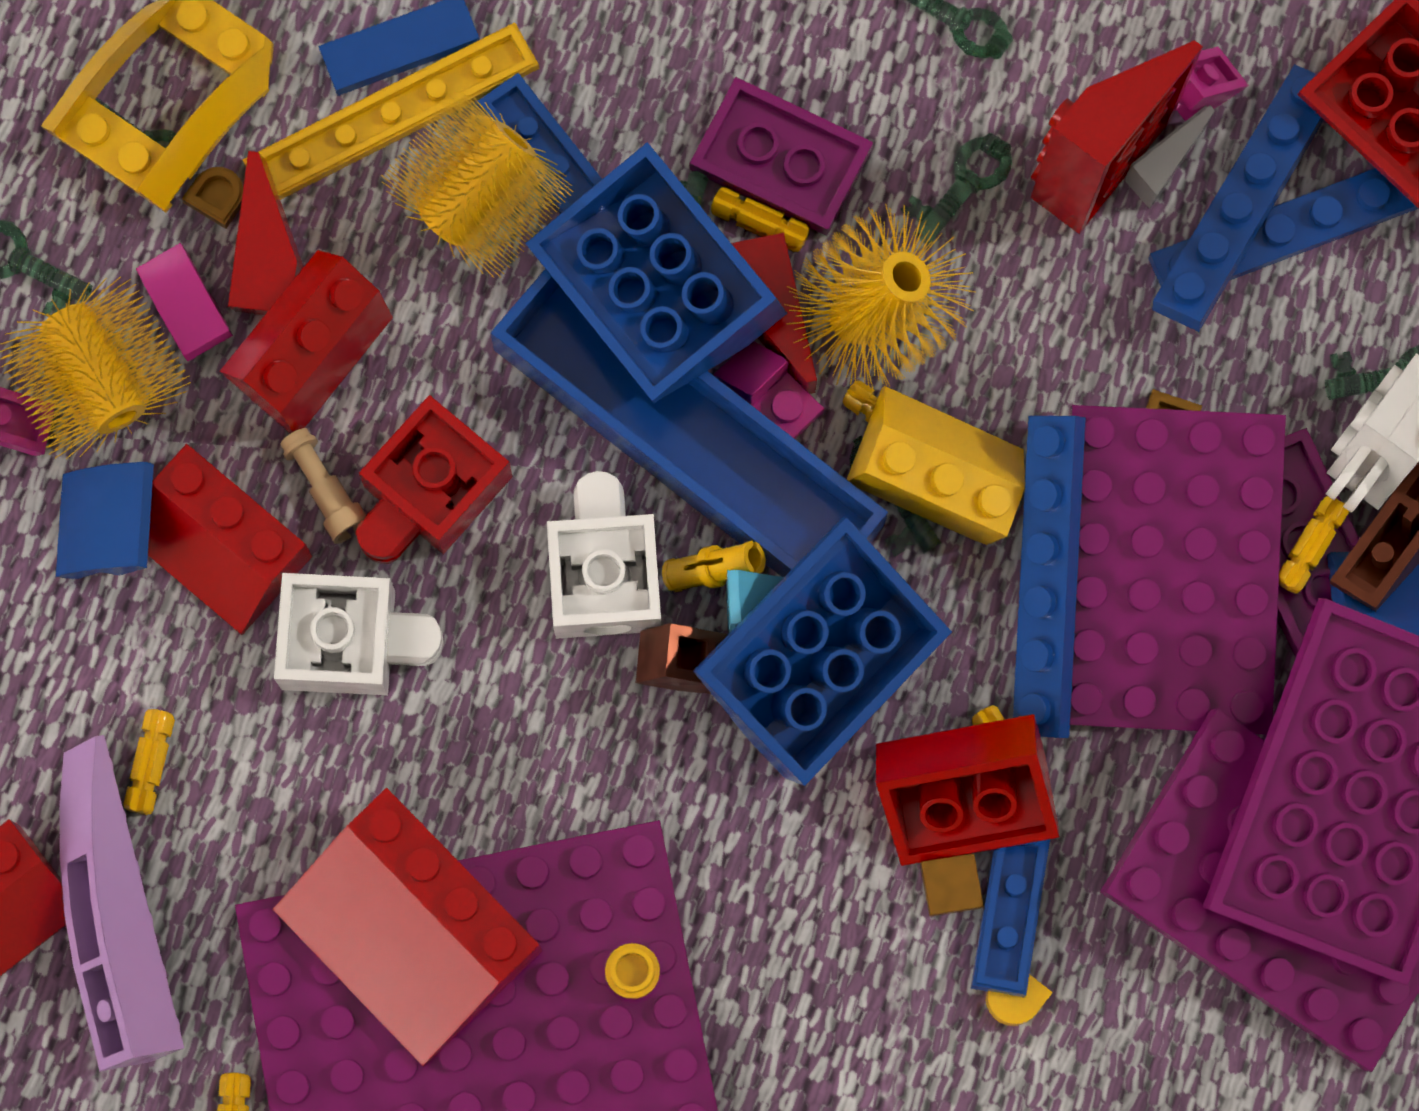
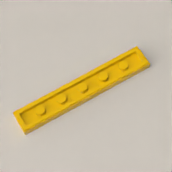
(397, 110)

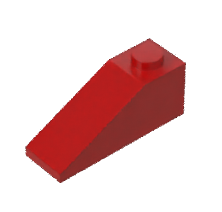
(265, 248)
(772, 264)

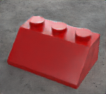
(309, 340)
(219, 540)
(966, 790)
(28, 897)

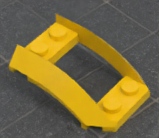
(123, 149)

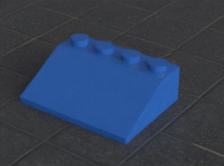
(655, 275)
(821, 653)

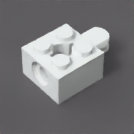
(1380, 441)
(603, 564)
(345, 635)

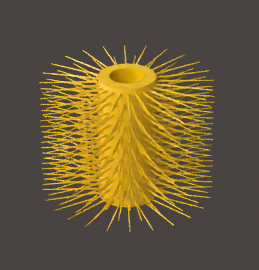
(477, 183)
(879, 298)
(92, 368)

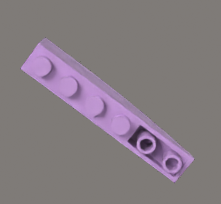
(110, 919)

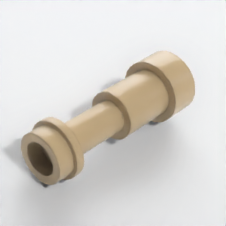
(325, 489)

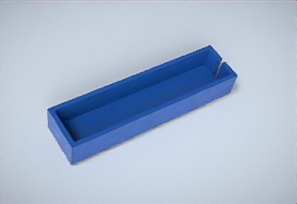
(694, 441)

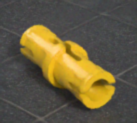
(711, 566)

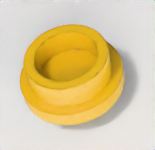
(632, 971)

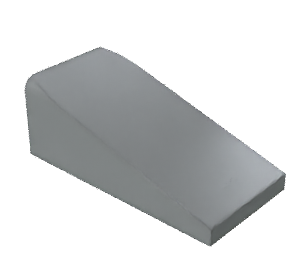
(1158, 165)

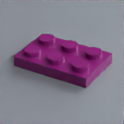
(781, 155)

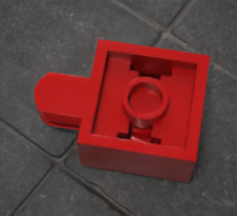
(428, 483)

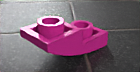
(184, 302)

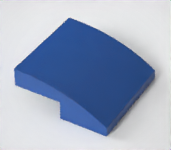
(104, 520)

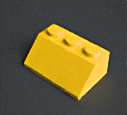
(939, 468)

